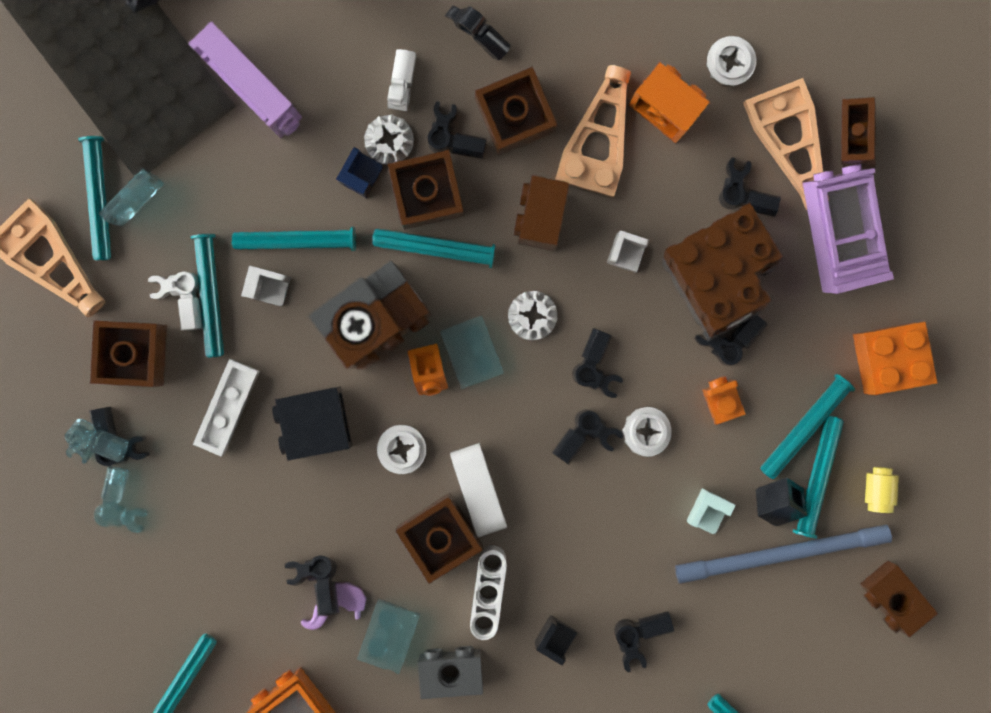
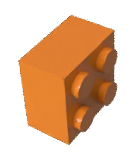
(668, 102)
(895, 358)

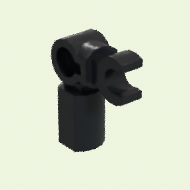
(473, 24)
(461, 144)
(735, 195)
(730, 352)
(586, 372)
(104, 420)
(589, 424)
(323, 570)
(628, 635)

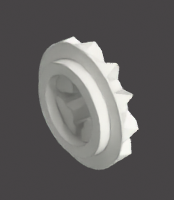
(744, 57)
(402, 144)
(521, 324)
(655, 443)
(395, 462)

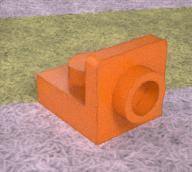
(427, 370)
(723, 400)

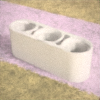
(478, 490)
(488, 607)

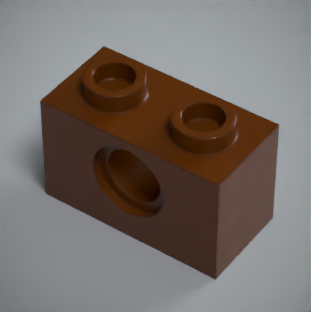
(859, 132)
(913, 608)

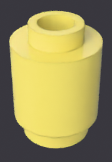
(881, 490)

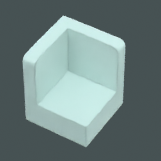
(709, 511)

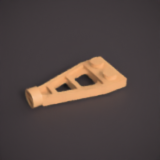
(776, 106)
(587, 172)
(21, 232)

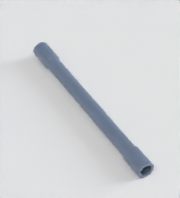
(862, 538)

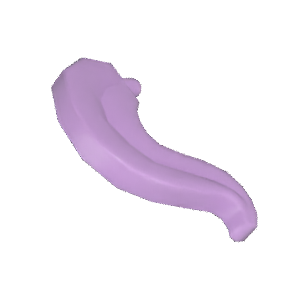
(349, 597)

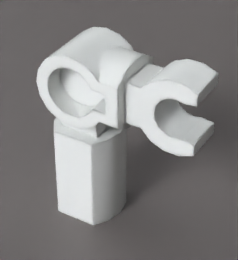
(402, 77)
(189, 305)

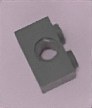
(437, 685)

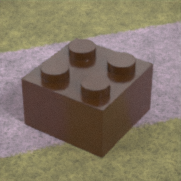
(515, 111)
(425, 189)
(543, 212)
(128, 353)
(439, 538)

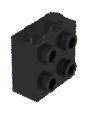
(312, 423)

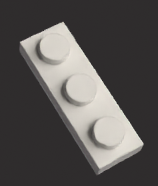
(226, 407)

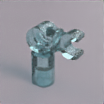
(86, 440)
(110, 511)

